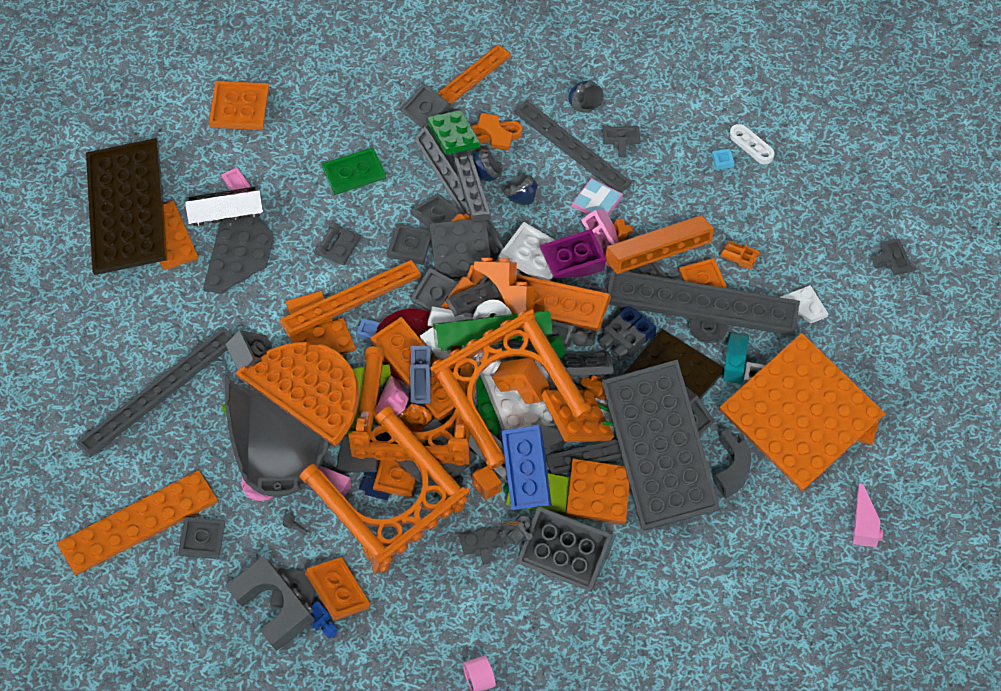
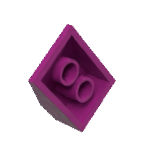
(574, 255)

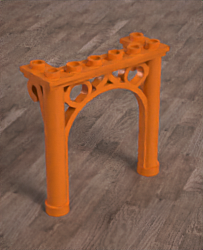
(526, 327)
(363, 439)
(452, 499)

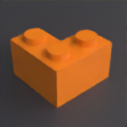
(521, 376)

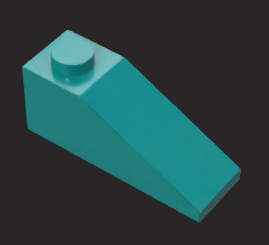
(736, 358)

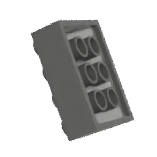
(566, 549)

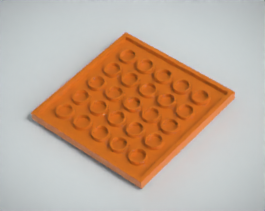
(802, 412)

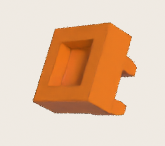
(622, 230)

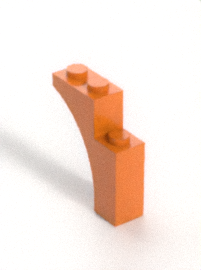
(504, 275)

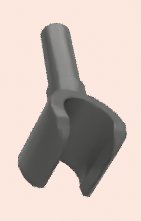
(288, 522)

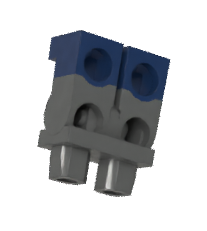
(627, 333)

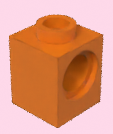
(486, 482)

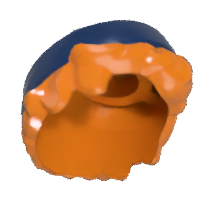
(415, 416)

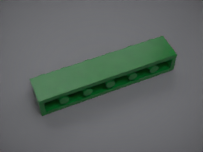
(463, 331)

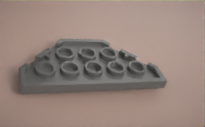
(238, 252)

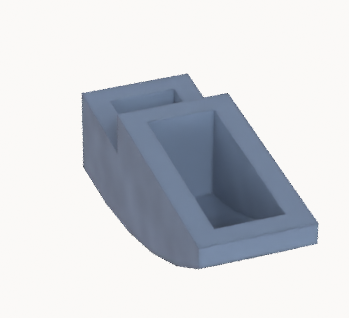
(421, 374)

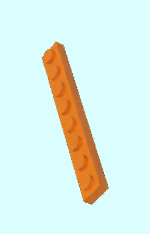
(350, 298)

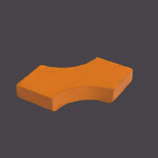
(490, 126)

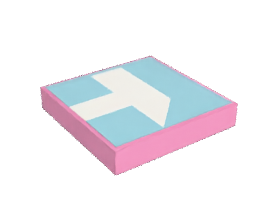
(597, 197)

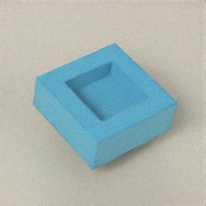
(723, 159)

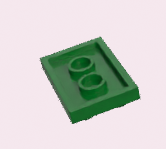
(453, 132)
(353, 171)

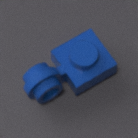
(321, 617)

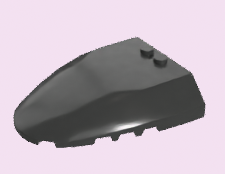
(269, 442)

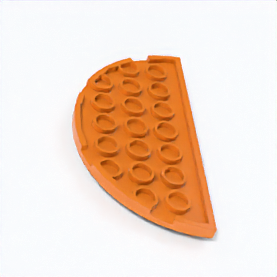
(309, 385)

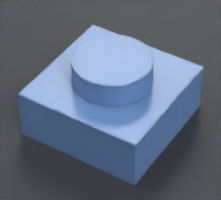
(367, 329)

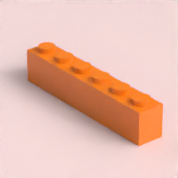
(659, 244)

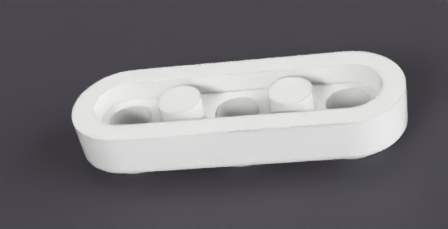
(749, 138)

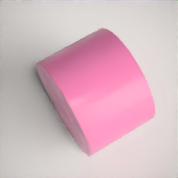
(480, 674)

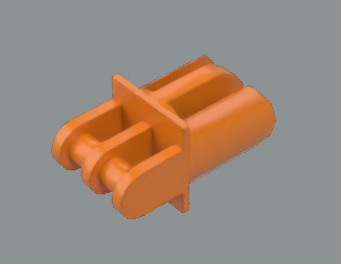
(742, 255)
(595, 385)

